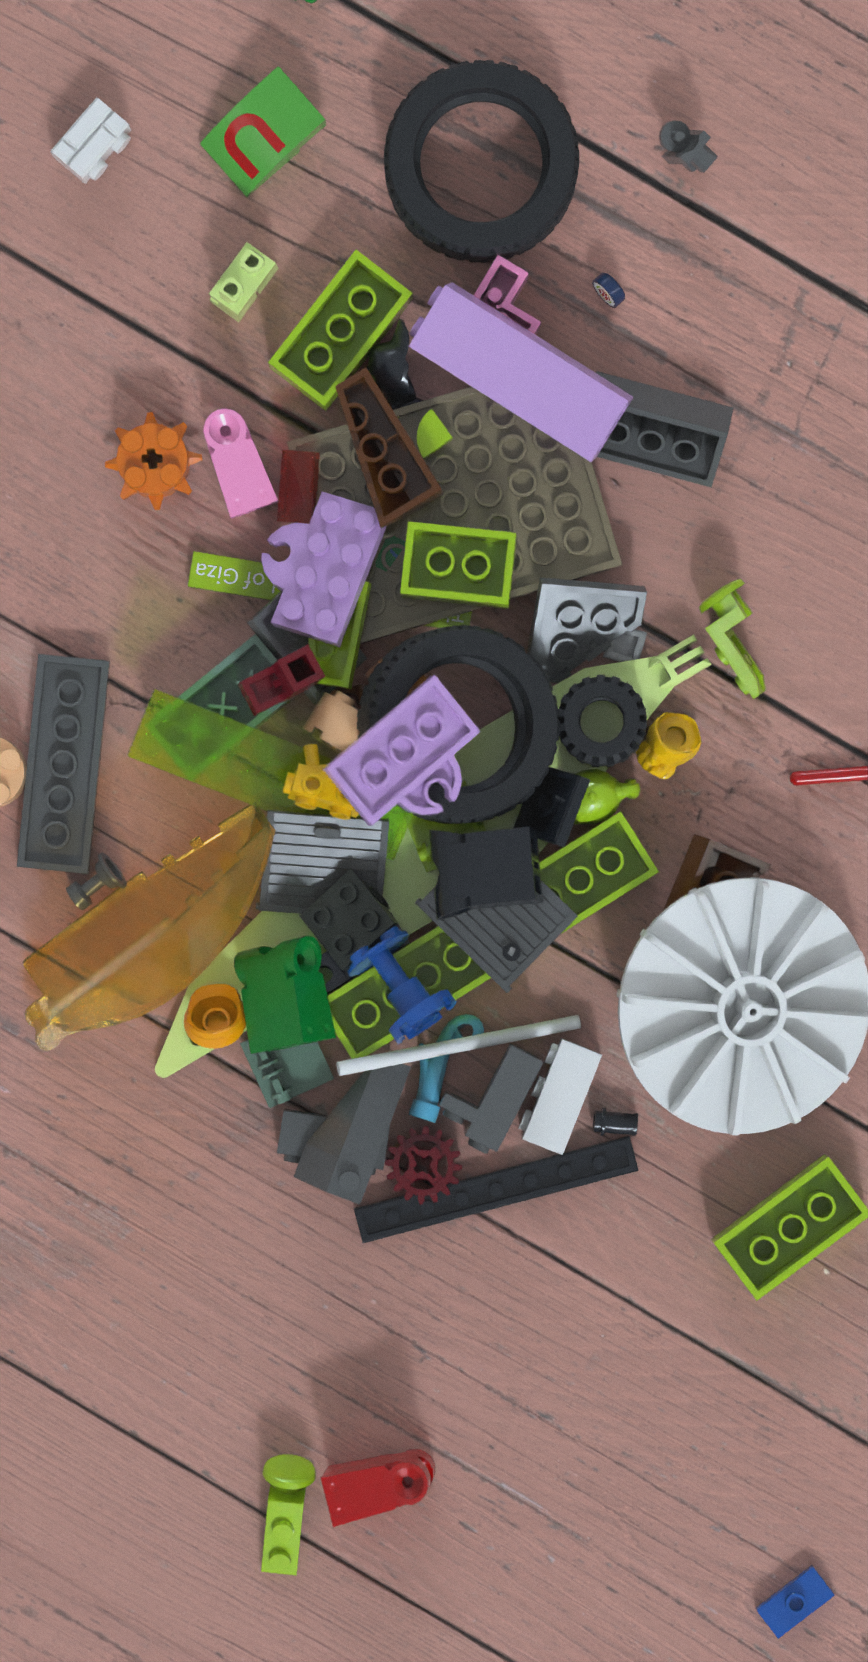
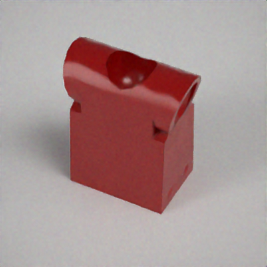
(376, 1484)

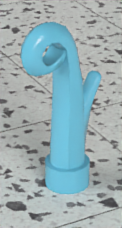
(433, 1070)

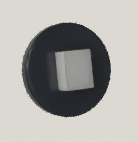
(511, 952)

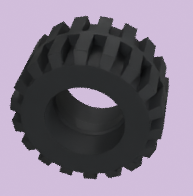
(602, 689)

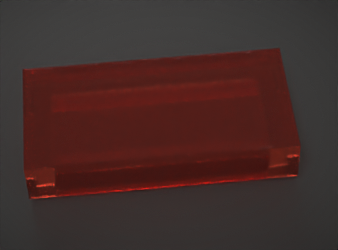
(298, 486)

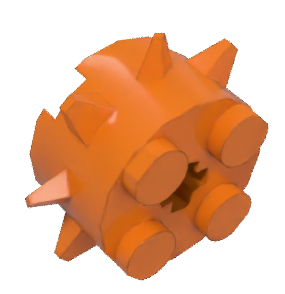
(137, 446)

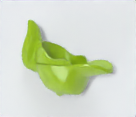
(603, 796)

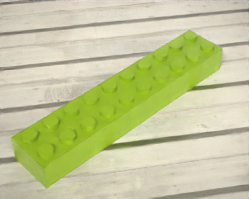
(582, 875)

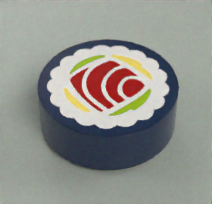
(608, 290)

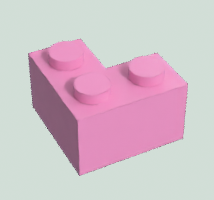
(501, 289)

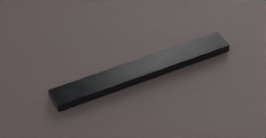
(498, 1189)

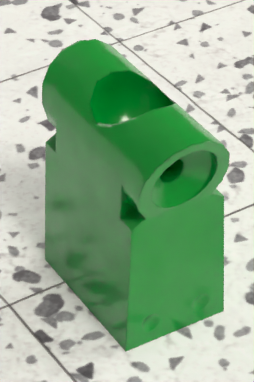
(284, 995)

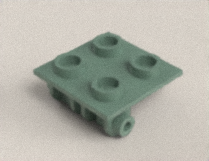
(288, 1071)

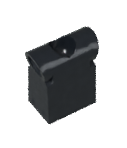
(485, 870)

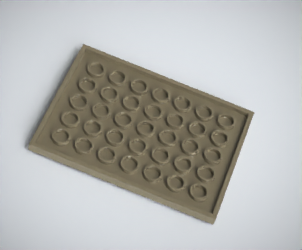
(492, 477)

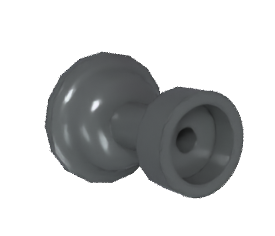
(107, 874)

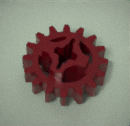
(436, 1154)

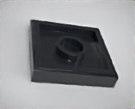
(553, 806)

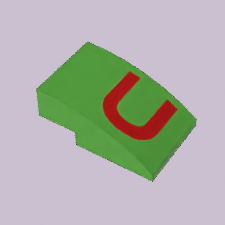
(263, 132)

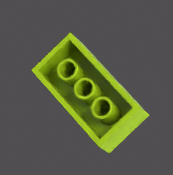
(340, 329)
(791, 1226)

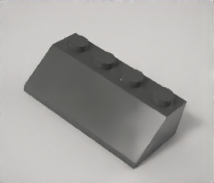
(668, 432)

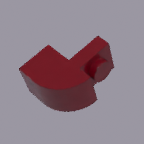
(281, 680)

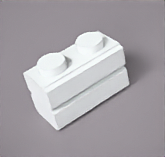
(92, 141)

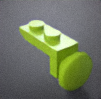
(729, 649)
(288, 1483)

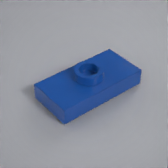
(795, 1601)

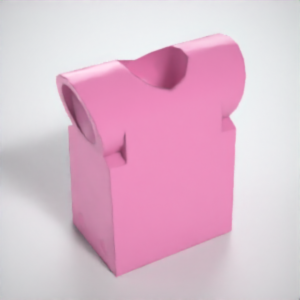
(237, 463)

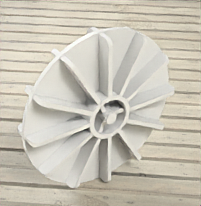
(744, 1005)

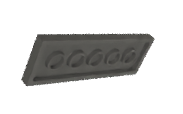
(63, 763)

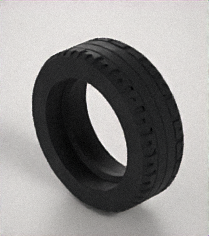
(493, 84)
(527, 691)

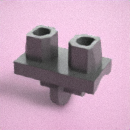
(686, 146)

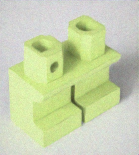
(241, 280)

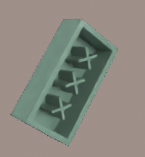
(219, 687)

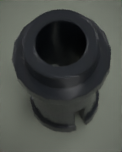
(615, 1122)

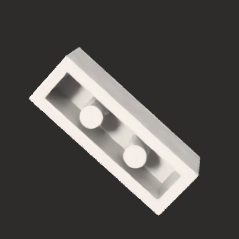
(559, 1095)

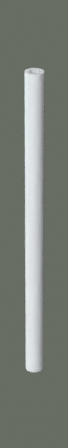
(458, 1045)

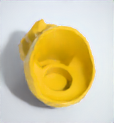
(669, 743)

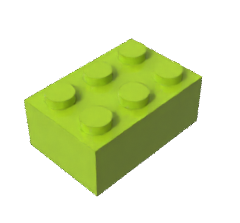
(458, 565)

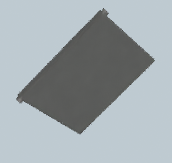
(314, 853)
(487, 931)

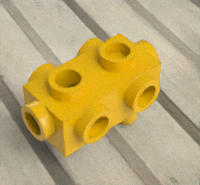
(314, 788)

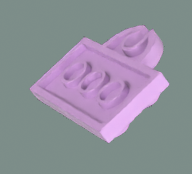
(324, 567)
(406, 755)

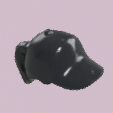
(391, 369)

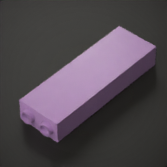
(519, 370)

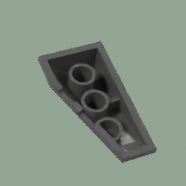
(350, 1139)

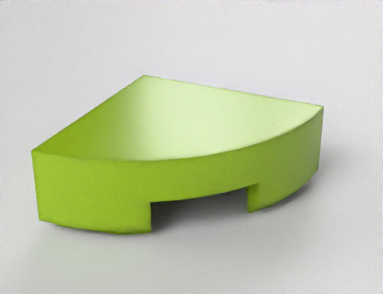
(431, 434)

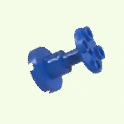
(408, 996)

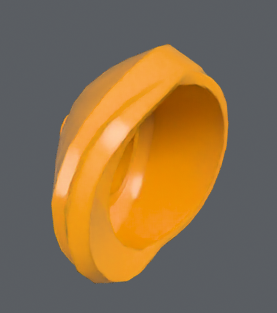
(215, 1016)

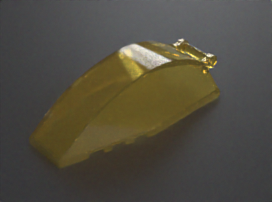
(151, 935)

